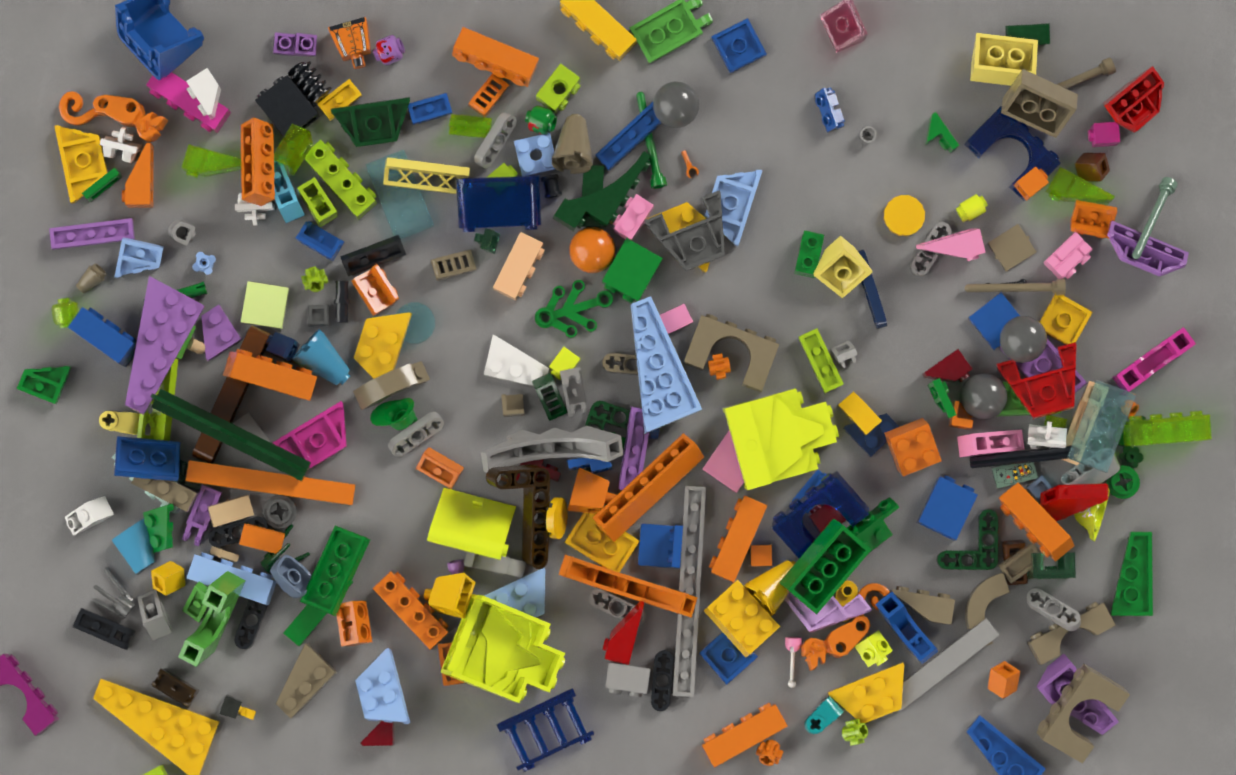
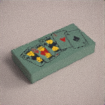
(1011, 474)

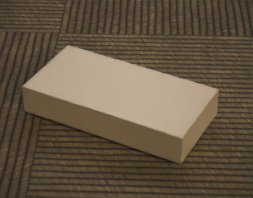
(230, 510)

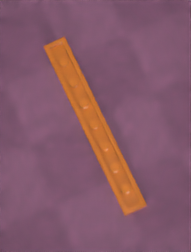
(270, 482)

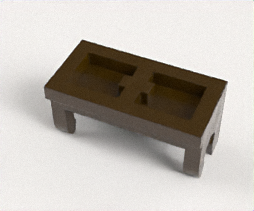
(175, 687)

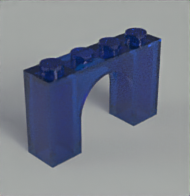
(1002, 126)
(832, 492)

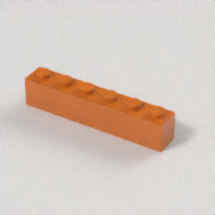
(648, 487)

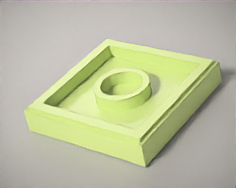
(265, 305)

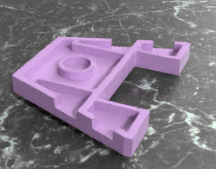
(830, 614)

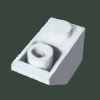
(207, 92)
(89, 515)

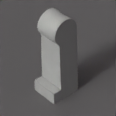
(504, 566)

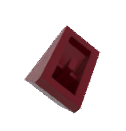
(380, 736)

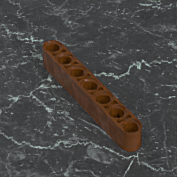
(230, 396)

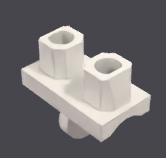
(129, 148)
(244, 206)
(1046, 436)

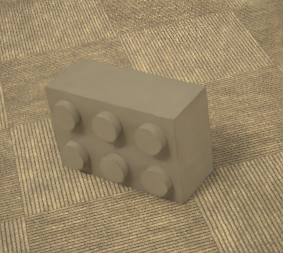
(1039, 103)

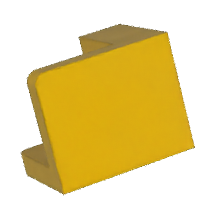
(168, 578)

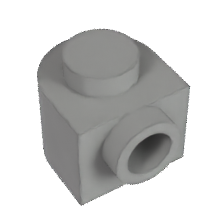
(182, 231)

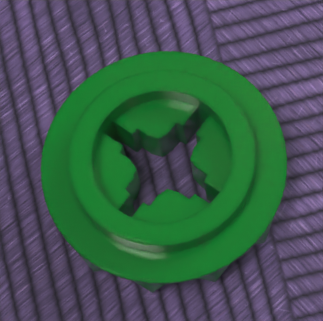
(1131, 487)

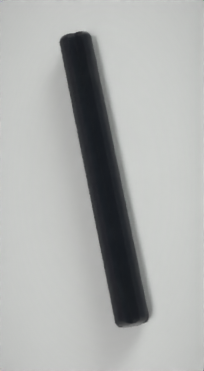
(1019, 457)

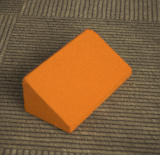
(439, 467)

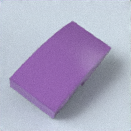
(294, 44)

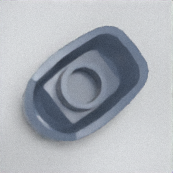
(291, 576)

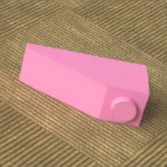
(961, 244)
(990, 443)

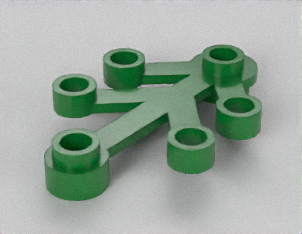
(570, 310)

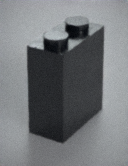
(286, 105)

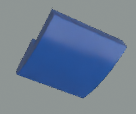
(595, 465)

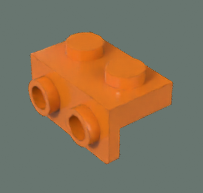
(1092, 218)
(375, 290)

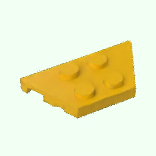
(81, 160)
(681, 217)
(382, 343)
(873, 694)

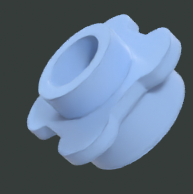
(201, 257)

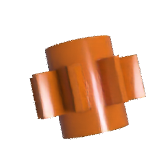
(719, 366)
(769, 752)

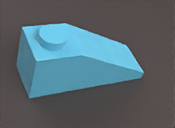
(285, 194)

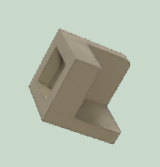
(512, 405)

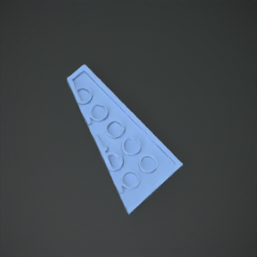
(662, 379)

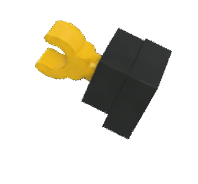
(232, 707)

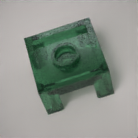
(1065, 570)

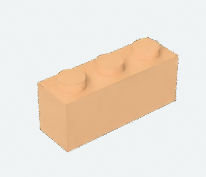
(519, 266)

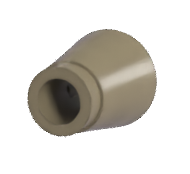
(91, 278)

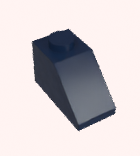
(282, 346)

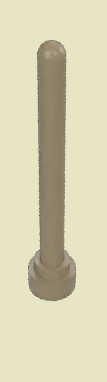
(1106, 67)
(1057, 287)

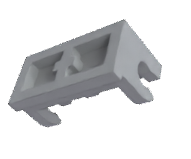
(573, 390)

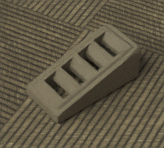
(455, 272)

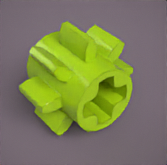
(314, 279)
(854, 732)

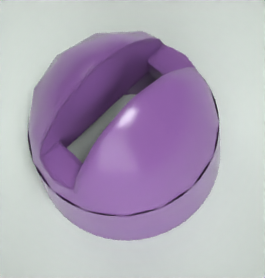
(456, 566)

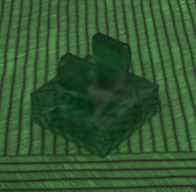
(488, 241)

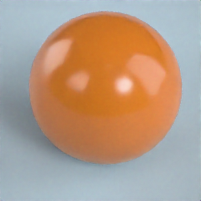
(592, 250)

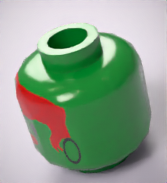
(541, 120)

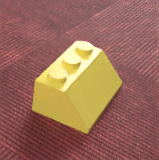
(1002, 58)

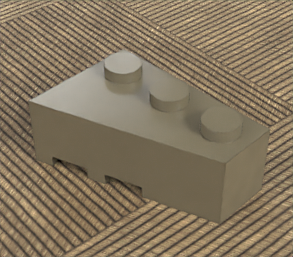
(305, 681)

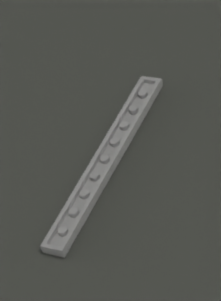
(690, 584)

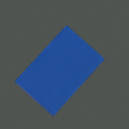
(147, 458)

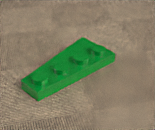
(1135, 580)

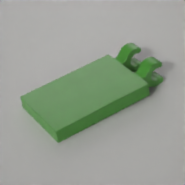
(669, 29)

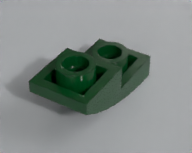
(1032, 31)

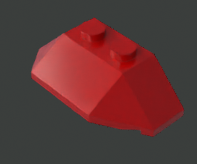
(1137, 100)

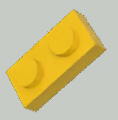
(342, 96)

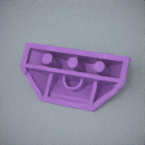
(1156, 257)

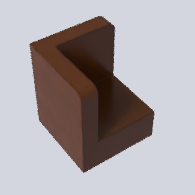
(1092, 166)

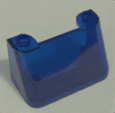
(498, 202)

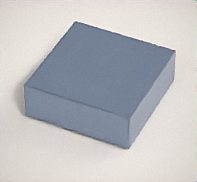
(1038, 486)

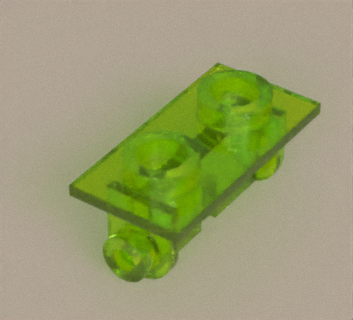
(469, 126)

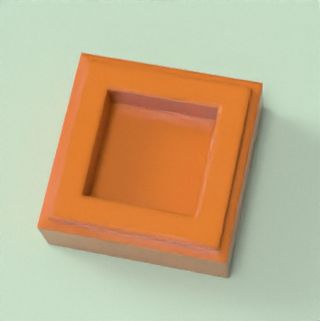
(761, 555)

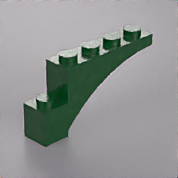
(602, 205)

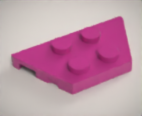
(318, 437)

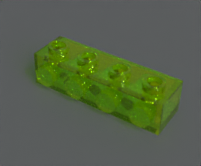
(1167, 429)

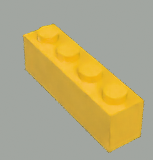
(600, 25)

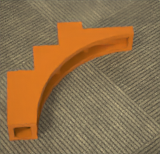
(628, 586)

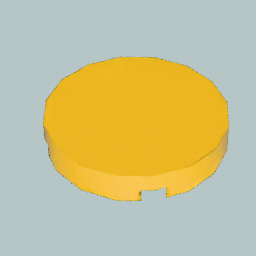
(904, 215)
(557, 518)

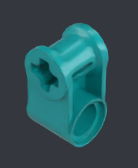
(825, 713)

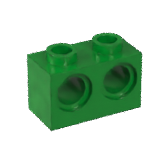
(809, 254)

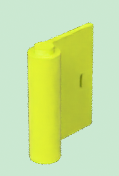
(471, 524)

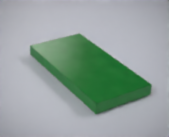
(335, 570)

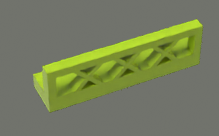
(158, 421)

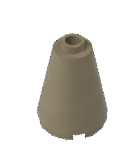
(573, 146)

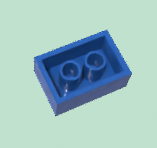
(104, 335)

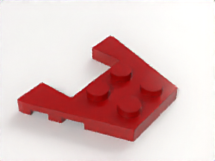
(1047, 391)

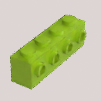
(340, 180)

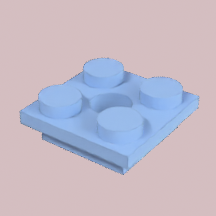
(527, 145)

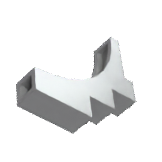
(554, 443)

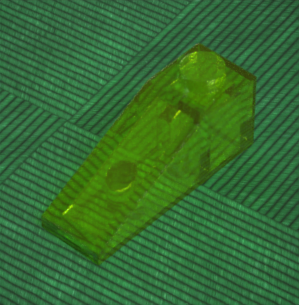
(208, 163)
(1070, 187)

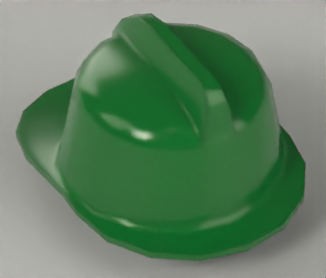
(396, 413)

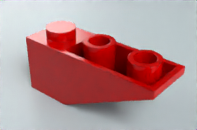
(1070, 499)

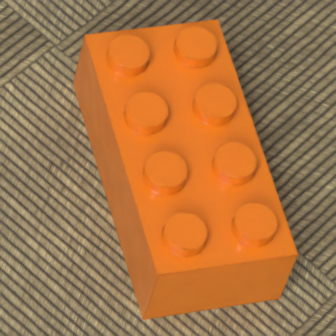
(264, 373)

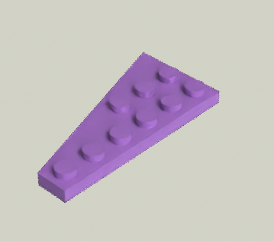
(162, 333)

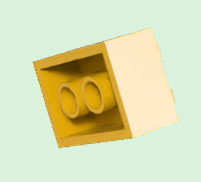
(741, 618)

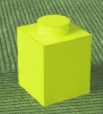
(563, 361)

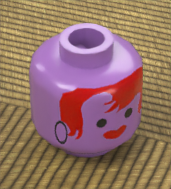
(389, 50)

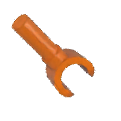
(688, 164)

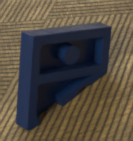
(876, 438)

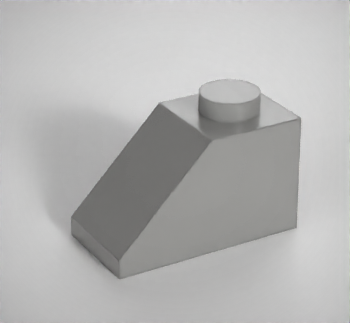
(154, 615)

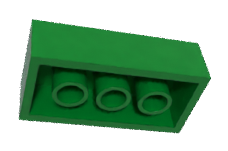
(825, 566)

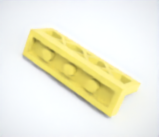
(423, 168)

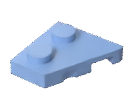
(137, 256)

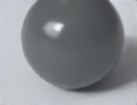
(676, 104)
(1023, 339)
(983, 396)

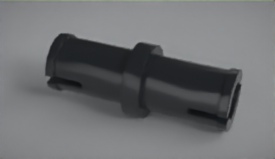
(341, 301)

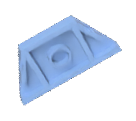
(736, 200)
(524, 594)
(382, 692)

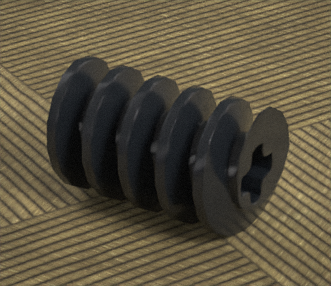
(309, 82)

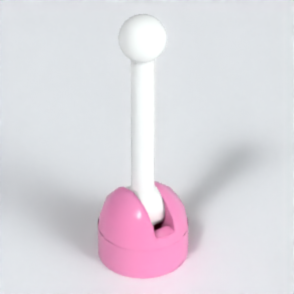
(793, 645)

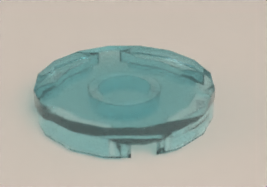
(421, 323)

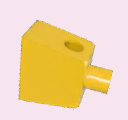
(451, 594)

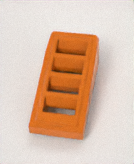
(478, 96)

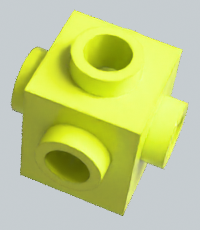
(874, 649)

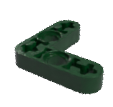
(601, 420)
(978, 555)

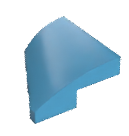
(136, 547)

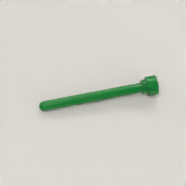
(657, 179)

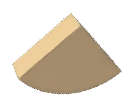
(224, 554)

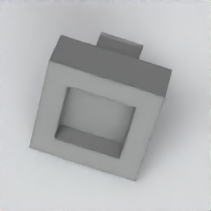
(843, 352)

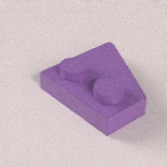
(218, 332)

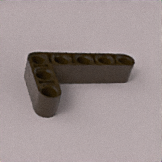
(530, 507)

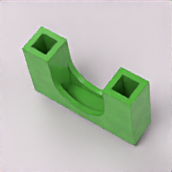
(221, 600)

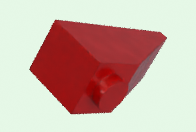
(623, 636)

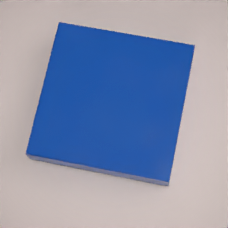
(738, 45)
(991, 319)
(726, 658)

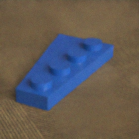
(1001, 751)

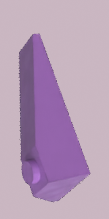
(1090, 711)

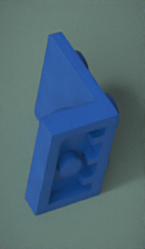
(660, 545)

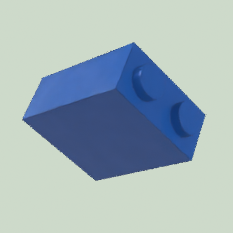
(947, 507)

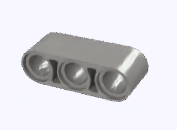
(1087, 475)

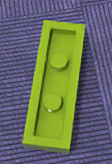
(820, 360)

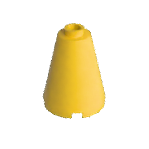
(767, 588)

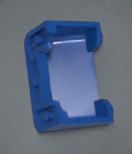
(155, 35)

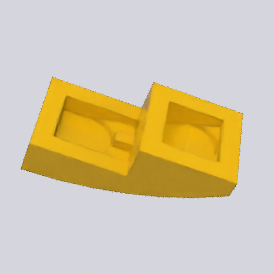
(860, 413)

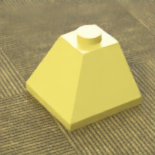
(841, 267)

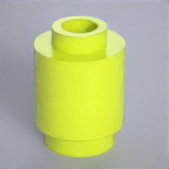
(972, 208)

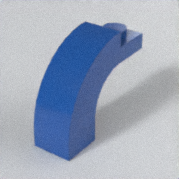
(905, 628)

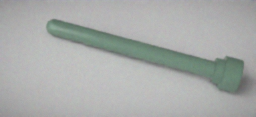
(1167, 187)

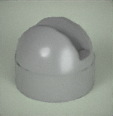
(868, 139)

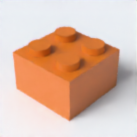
(912, 447)

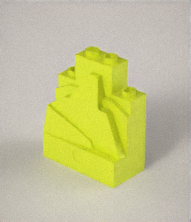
(778, 436)
(502, 651)

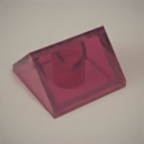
(844, 25)

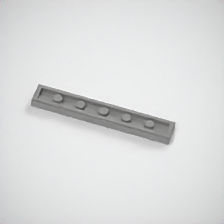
(947, 661)

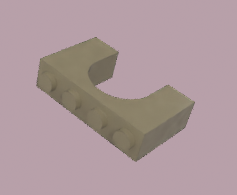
(761, 350)
(1085, 685)

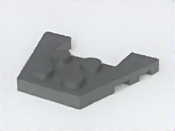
(697, 242)

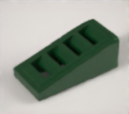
(543, 385)

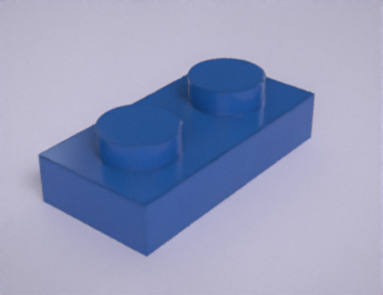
(430, 109)

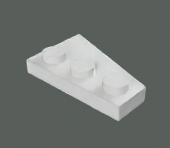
(512, 364)

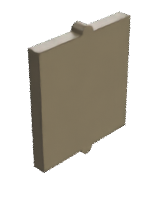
(1011, 247)

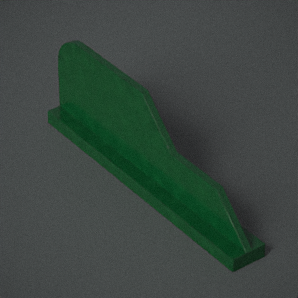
(230, 434)

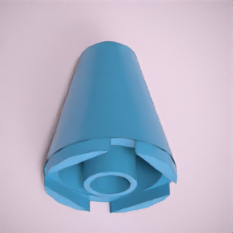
(322, 359)

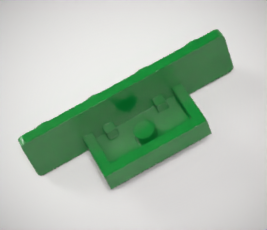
(873, 529)

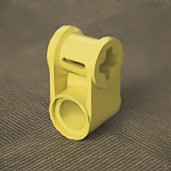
(124, 422)

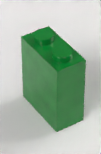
(631, 271)

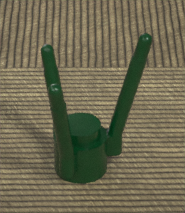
(270, 558)

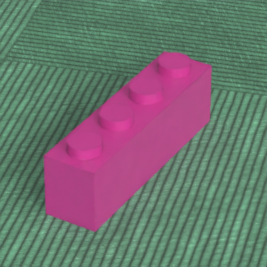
(174, 91)

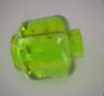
(64, 312)

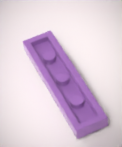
(91, 233)
(634, 448)

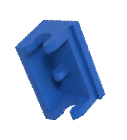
(319, 240)

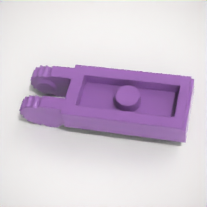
(199, 514)

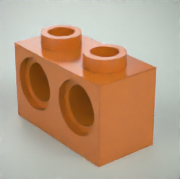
(354, 623)

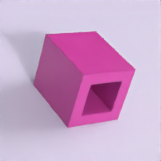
(1104, 134)

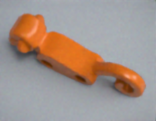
(119, 109)
(845, 635)

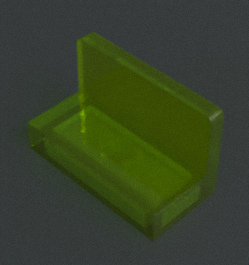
(294, 148)

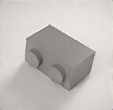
(627, 678)

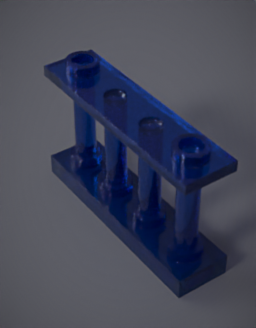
(547, 709)

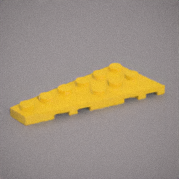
(171, 730)

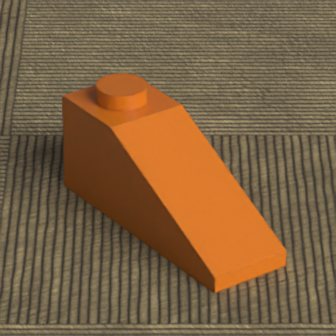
(140, 184)

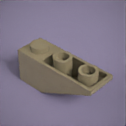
(931, 608)

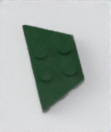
(373, 121)

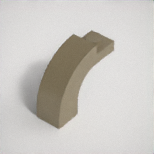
(390, 384)
(982, 596)

